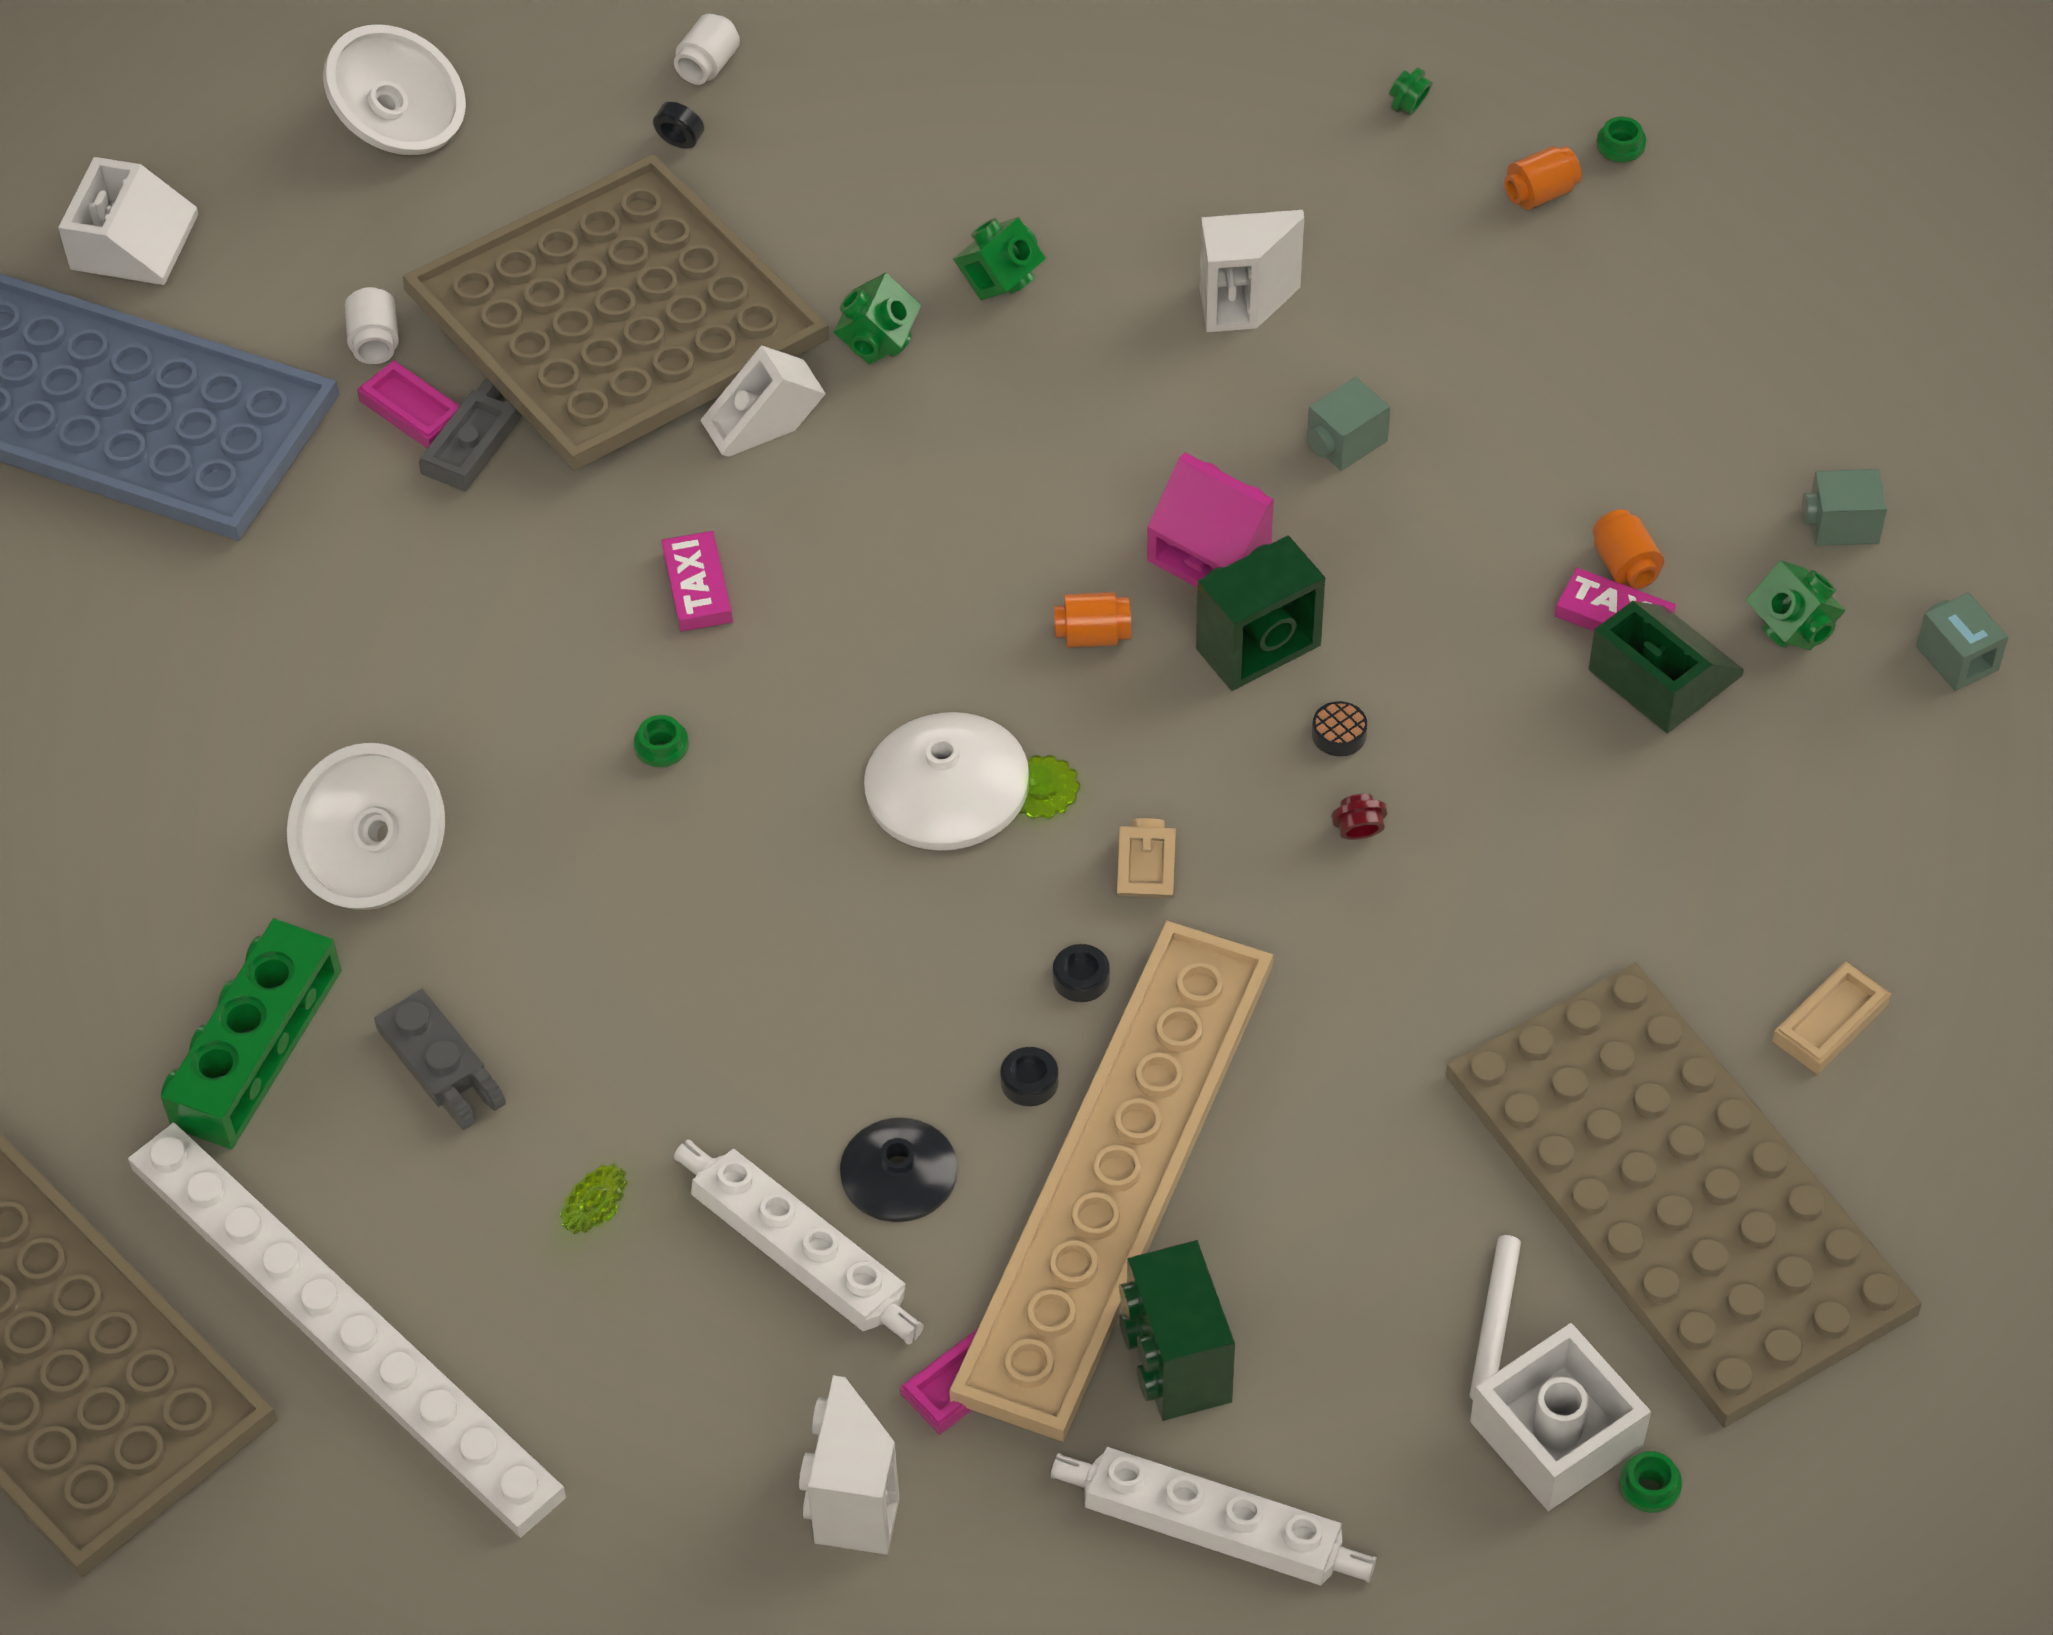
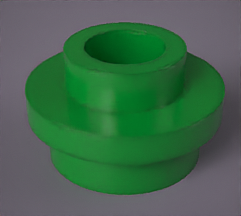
(1410, 91)
(1621, 139)
(660, 730)
(1655, 1467)

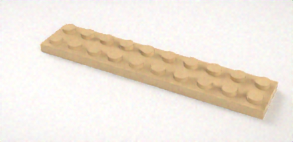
(1111, 1181)

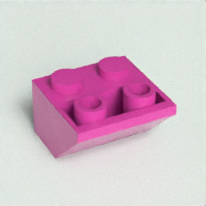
(1206, 521)

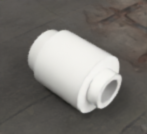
(706, 49)
(371, 325)

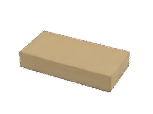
(1831, 1017)

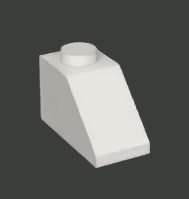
(762, 402)

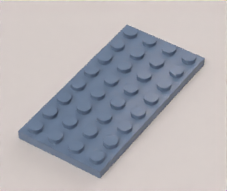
(148, 409)

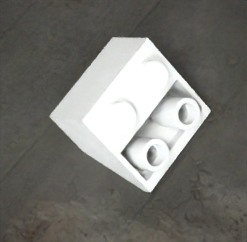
(125, 223)
(1248, 267)
(851, 1475)

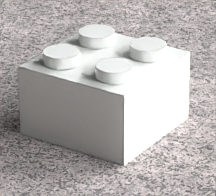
(1559, 1416)

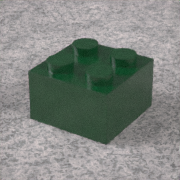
(1259, 612)
(1177, 1330)

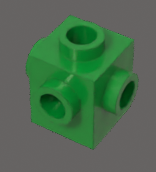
(1000, 258)
(877, 318)
(1796, 606)

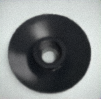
(898, 1189)

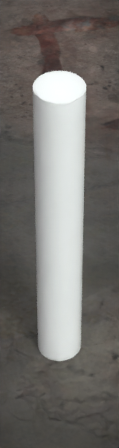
(1496, 1309)

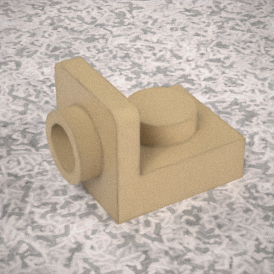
(1146, 859)

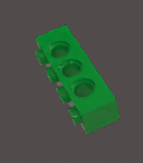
(222, 1107)

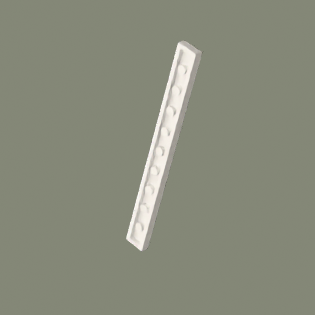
(349, 1330)

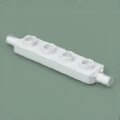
(799, 1240)
(1214, 1516)

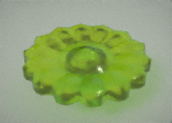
(1051, 787)
(594, 1199)

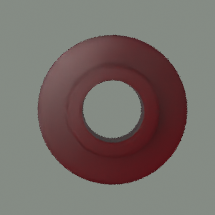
(1359, 817)

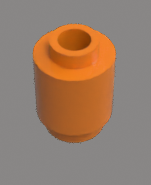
(1542, 177)
(1627, 549)
(1093, 619)

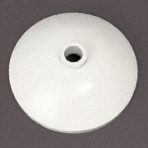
(394, 89)
(949, 799)
(338, 820)

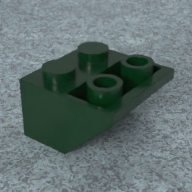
(1659, 663)

